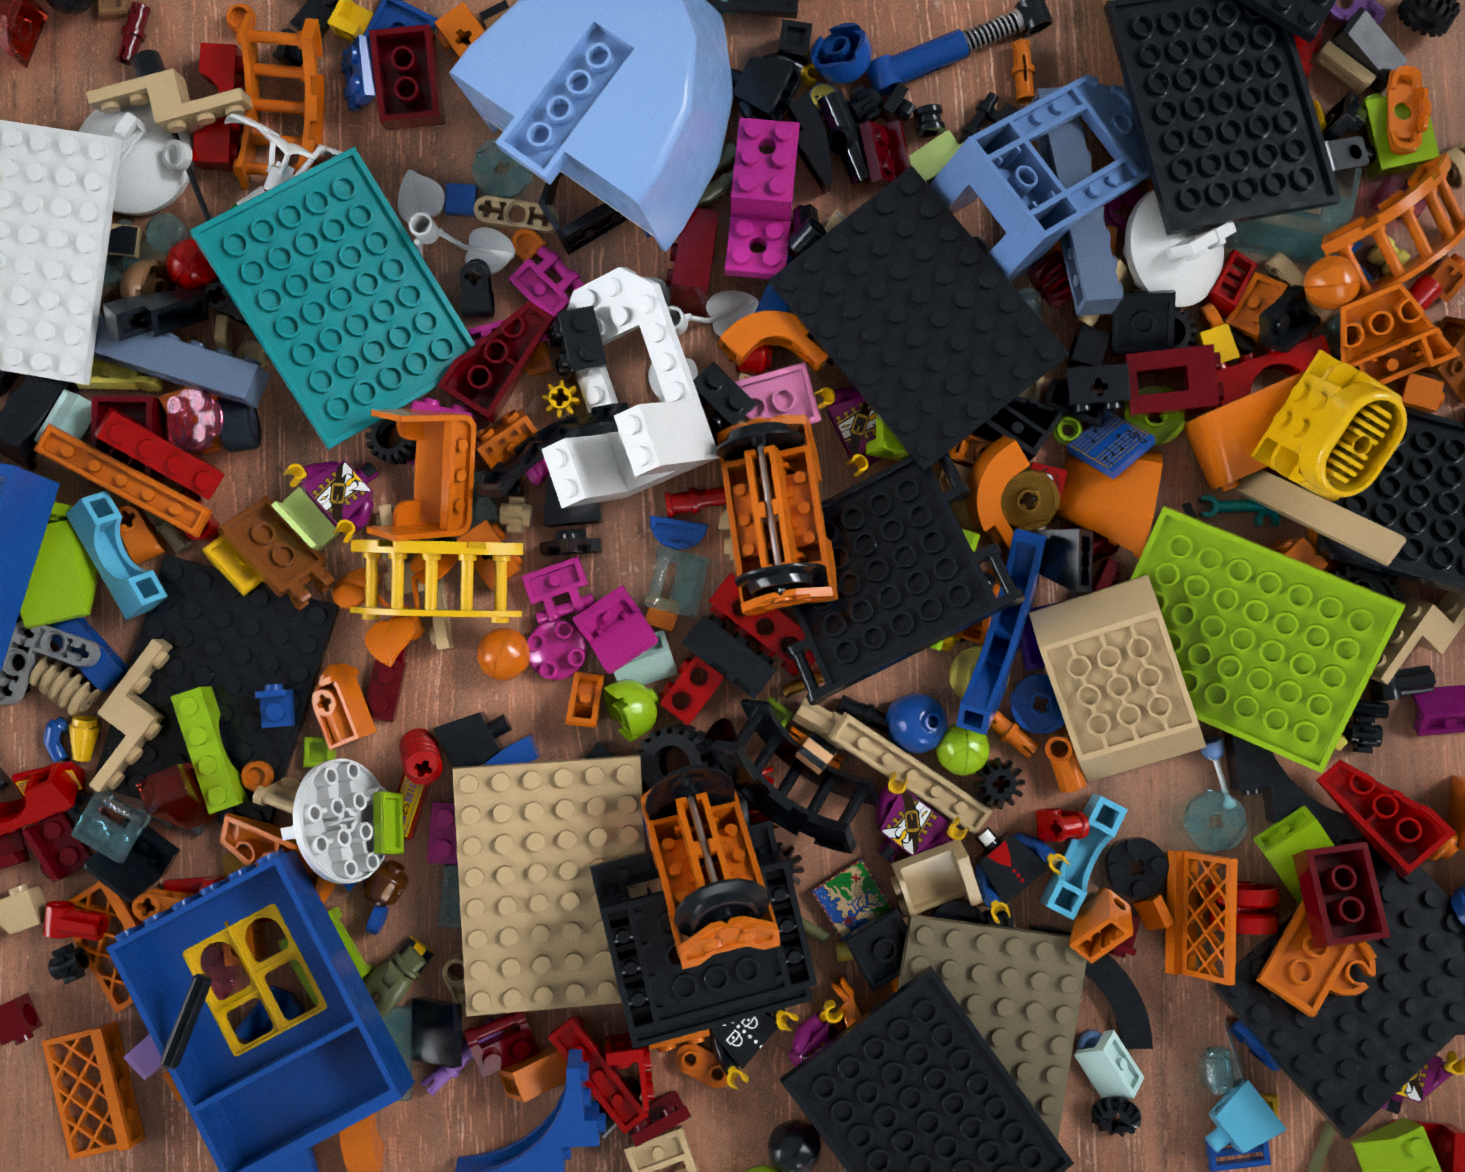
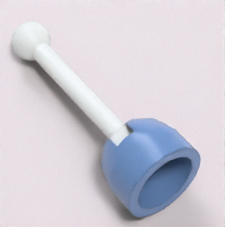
(1214, 751)

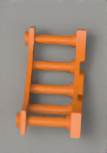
(311, 108)
(1423, 184)

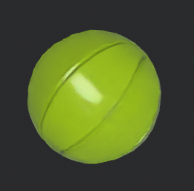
(962, 750)

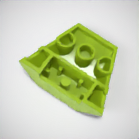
(61, 579)

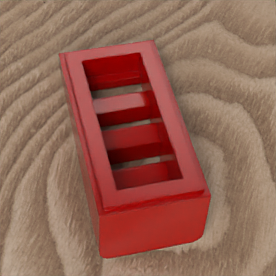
(1222, 299)

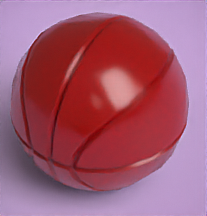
(188, 266)

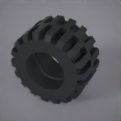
(660, 741)

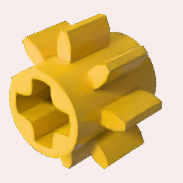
(566, 405)

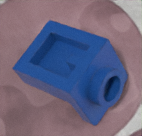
(276, 706)

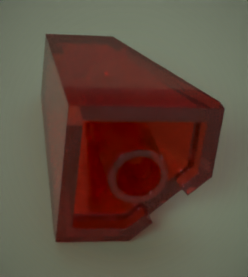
(20, 28)
(175, 797)

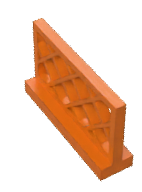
(1182, 902)
(124, 912)
(114, 1086)

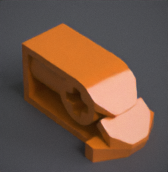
(341, 706)

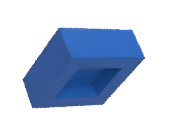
(460, 199)

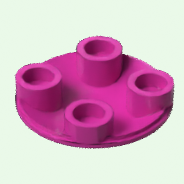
(557, 649)

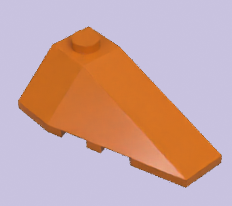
(255, 839)

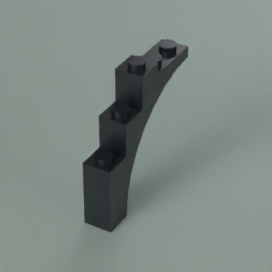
(1257, 768)

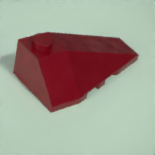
(493, 367)

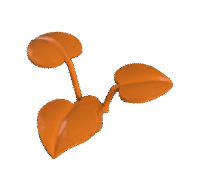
(389, 637)

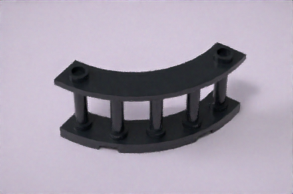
(774, 802)

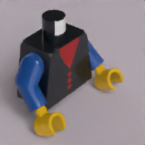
(1010, 866)

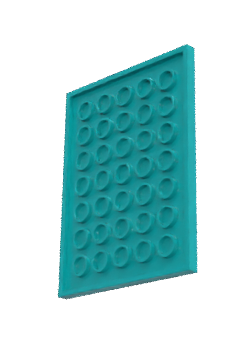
(336, 295)

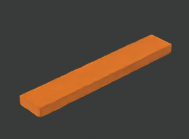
(123, 480)

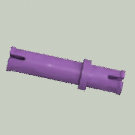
(442, 1074)

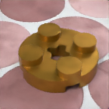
(1043, 507)

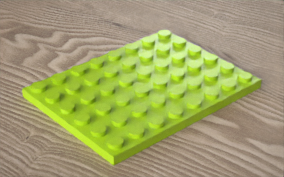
(1265, 637)

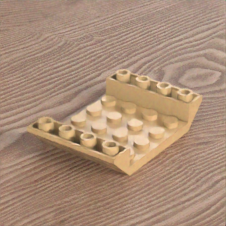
(1117, 679)

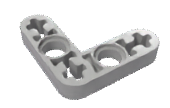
(41, 644)

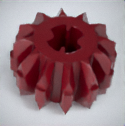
(1051, 280)

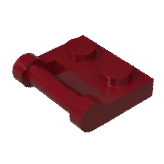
(504, 1048)

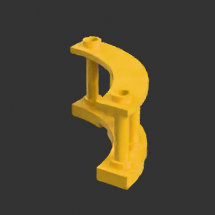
(431, 553)

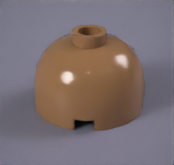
(146, 278)

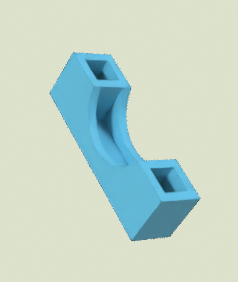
(98, 528)
(1067, 891)

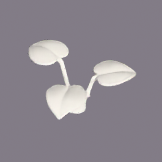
(281, 171)
(424, 198)
(724, 310)

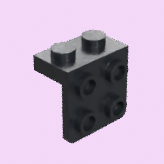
(577, 342)
(721, 399)
(143, 867)

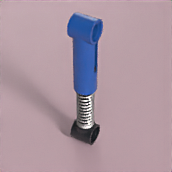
(889, 70)

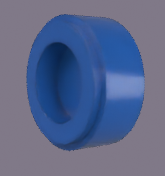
(377, 920)

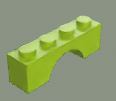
(199, 723)

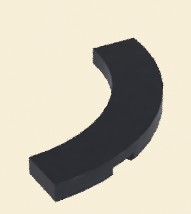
(529, 452)
(1122, 995)

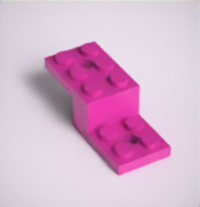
(761, 197)

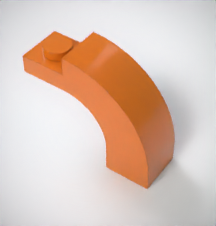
(770, 329)
(987, 482)
(362, 1146)

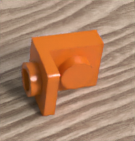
(1450, 275)

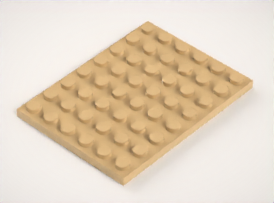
(527, 880)

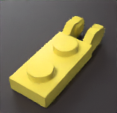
(111, 376)

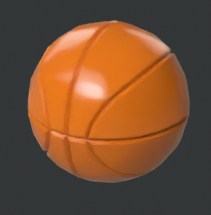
(1331, 282)
(503, 654)

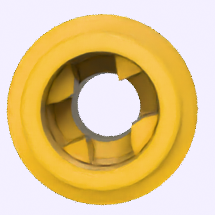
(83, 736)

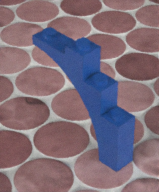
(1003, 637)
(572, 1123)

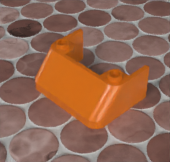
(441, 477)

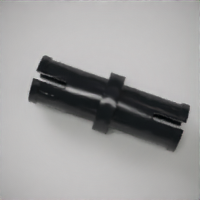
(864, 713)

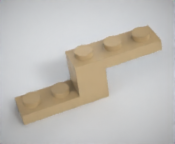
(169, 100)
(1421, 625)
(441, 631)
(131, 715)

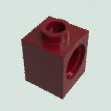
(18, 1020)

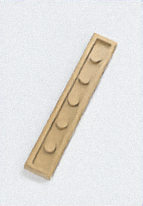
(1322, 516)
(921, 779)

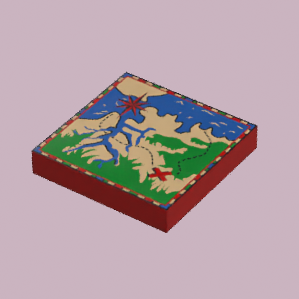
(850, 897)

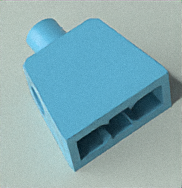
(1242, 1120)

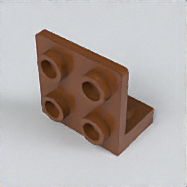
(1453, 370)

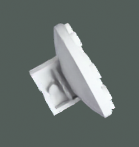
(142, 179)
(1173, 262)
(336, 821)

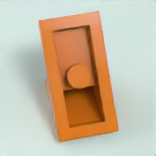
(585, 700)

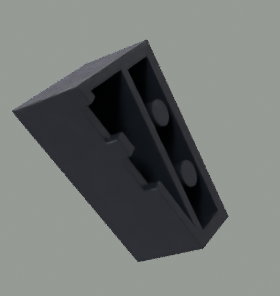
(25, 414)
(1025, 422)
(730, 655)

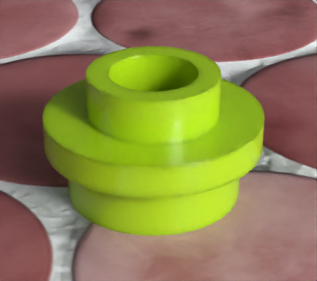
(1073, 423)

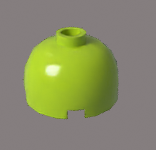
(632, 707)

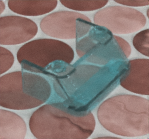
(1300, 232)

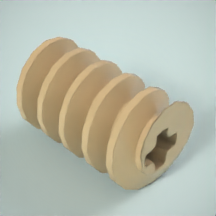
(62, 687)

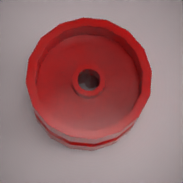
(1250, 914)

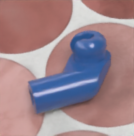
(52, 739)

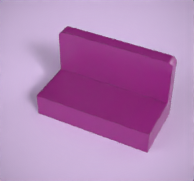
(1440, 711)

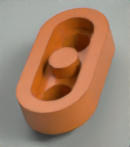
(702, 1067)

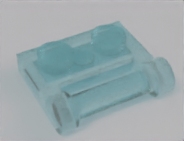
(686, 586)
(105, 834)

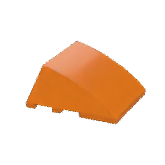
(1390, 335)
(1115, 507)

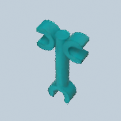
(1239, 506)

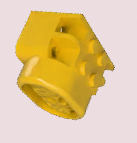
(1334, 430)

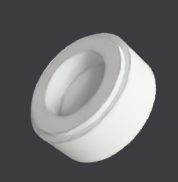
(177, 155)

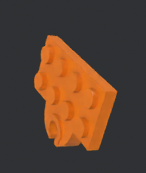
(1308, 974)

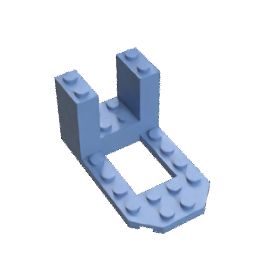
(1020, 186)

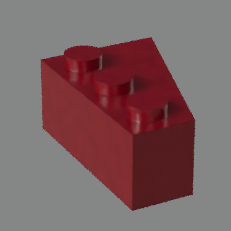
(693, 262)

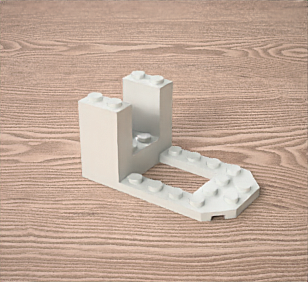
(652, 438)

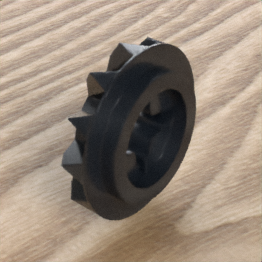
(1108, 1107)

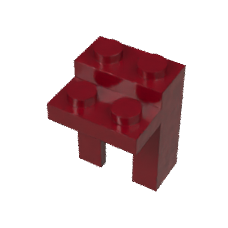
(1200, 376)

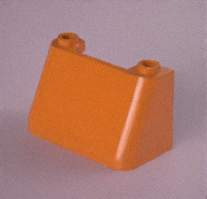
(1231, 433)

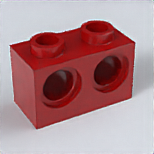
(697, 693)

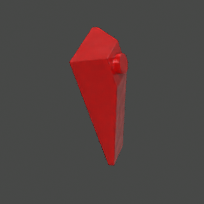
(1392, 823)

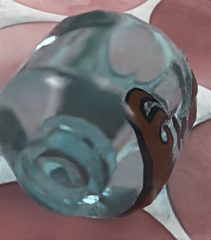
(165, 231)
(1218, 1070)

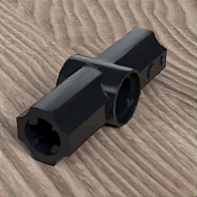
(844, 136)

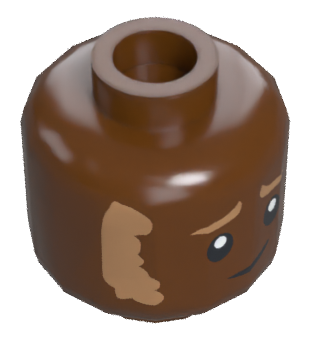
(386, 884)

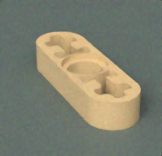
(510, 204)
(1282, 269)

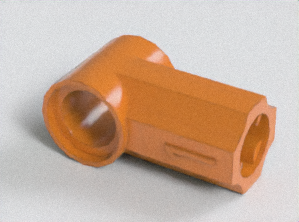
(1065, 763)

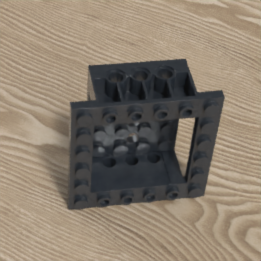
(727, 987)

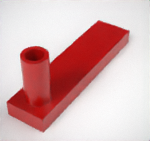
(604, 1080)

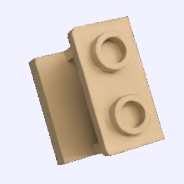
(934, 878)

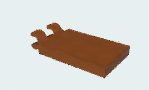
(277, 552)

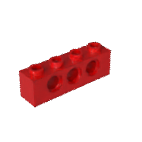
(722, 605)

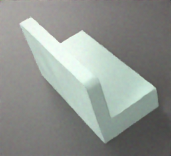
(70, 414)
(651, 665)
(1110, 1067)

